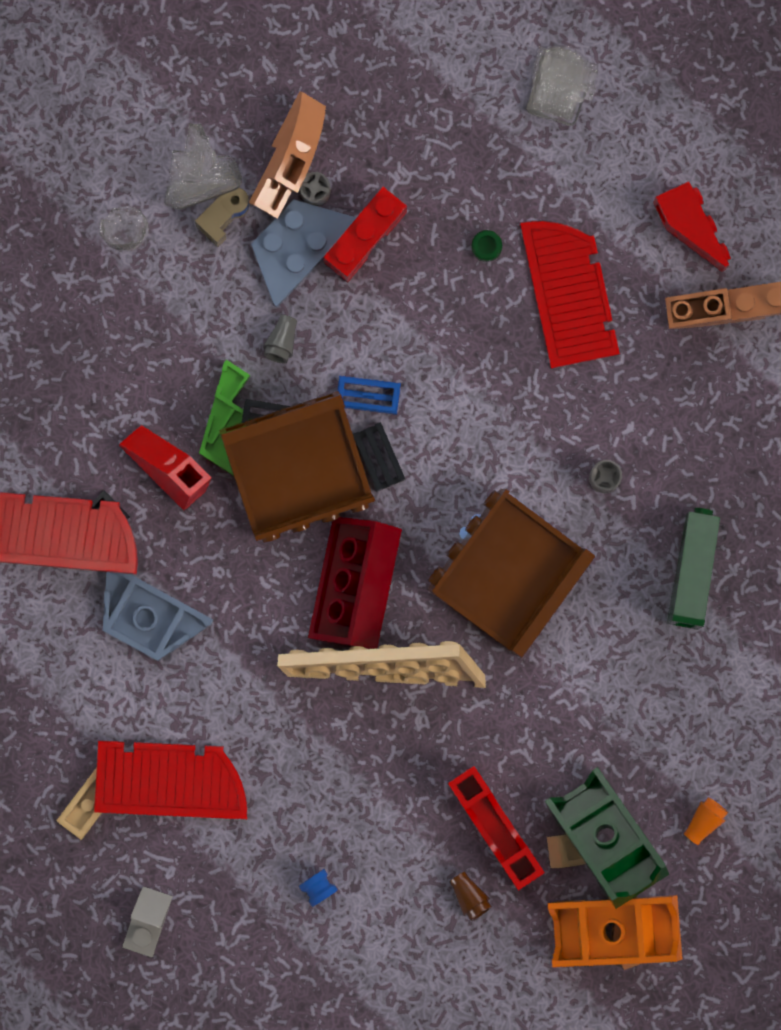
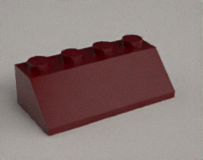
(355, 582)

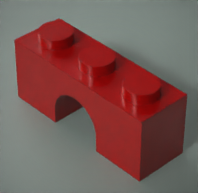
(364, 233)

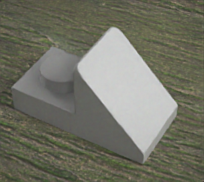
(147, 921)

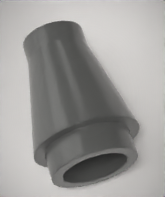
(281, 340)

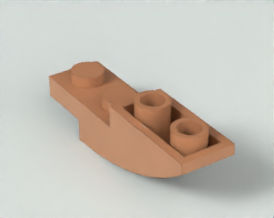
(293, 155)
(724, 306)

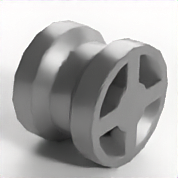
(316, 183)

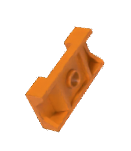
(647, 932)

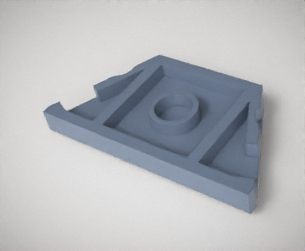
(296, 245)
(148, 616)

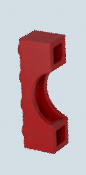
(495, 828)

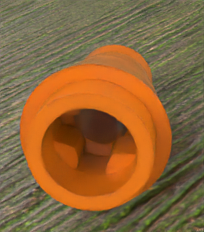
(705, 820)

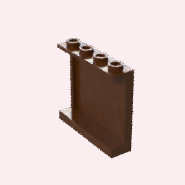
(297, 466)
(509, 572)

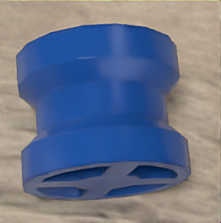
(318, 888)

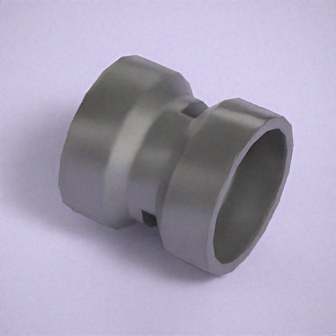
(609, 474)

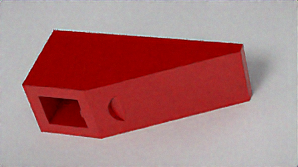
(685, 219)
(168, 466)

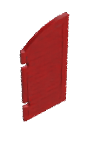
(569, 293)
(66, 534)
(168, 781)

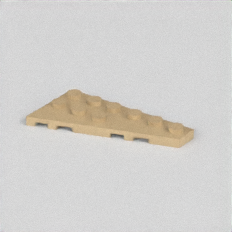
(409, 665)

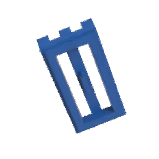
(367, 395)

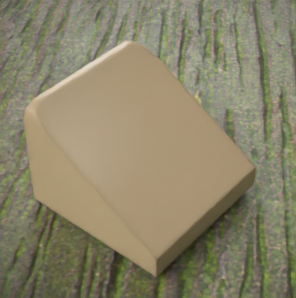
(562, 852)

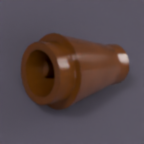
(470, 897)

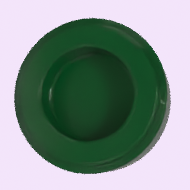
(486, 246)

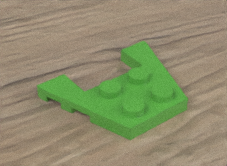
(223, 415)

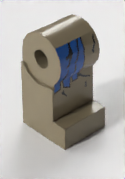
(221, 214)

